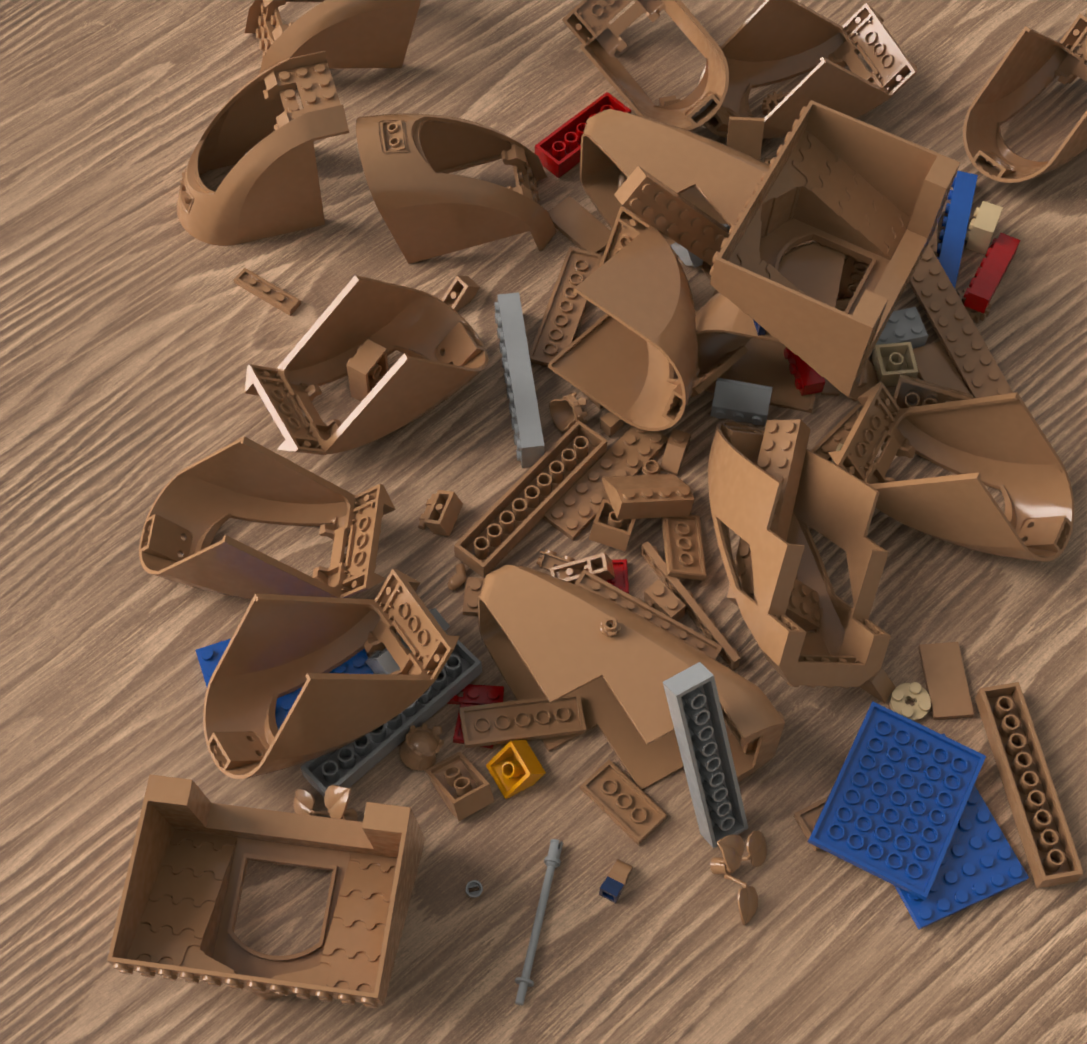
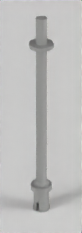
(552, 861)

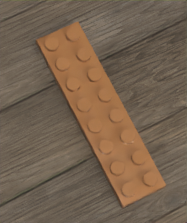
(564, 308)
(625, 458)

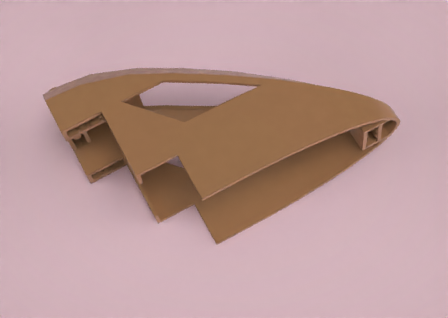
(835, 504)

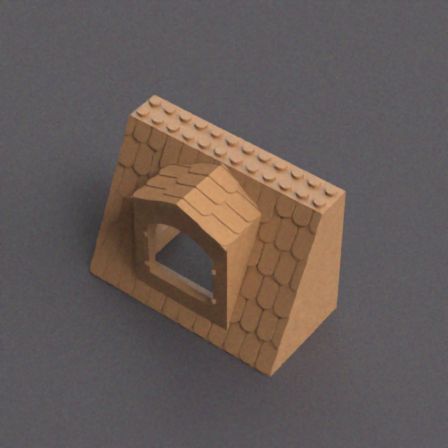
(850, 193)
(190, 879)

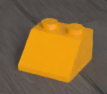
(515, 768)

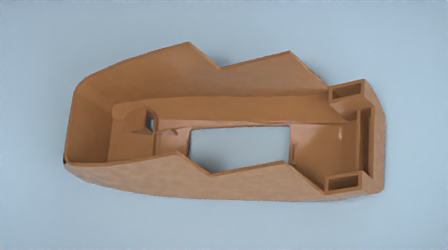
(693, 166)
(552, 646)

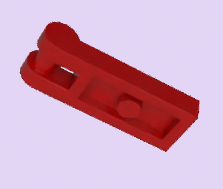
(479, 695)

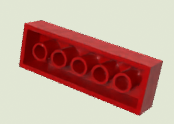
(562, 147)

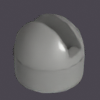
(472, 884)

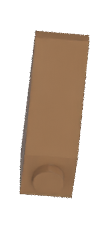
(598, 564)

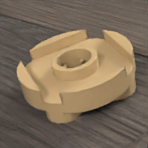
(914, 692)

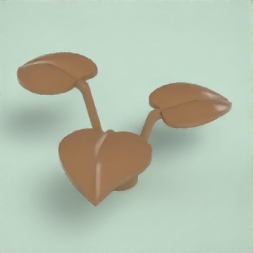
(335, 799)
(732, 851)

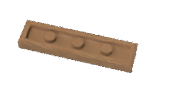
(267, 291)

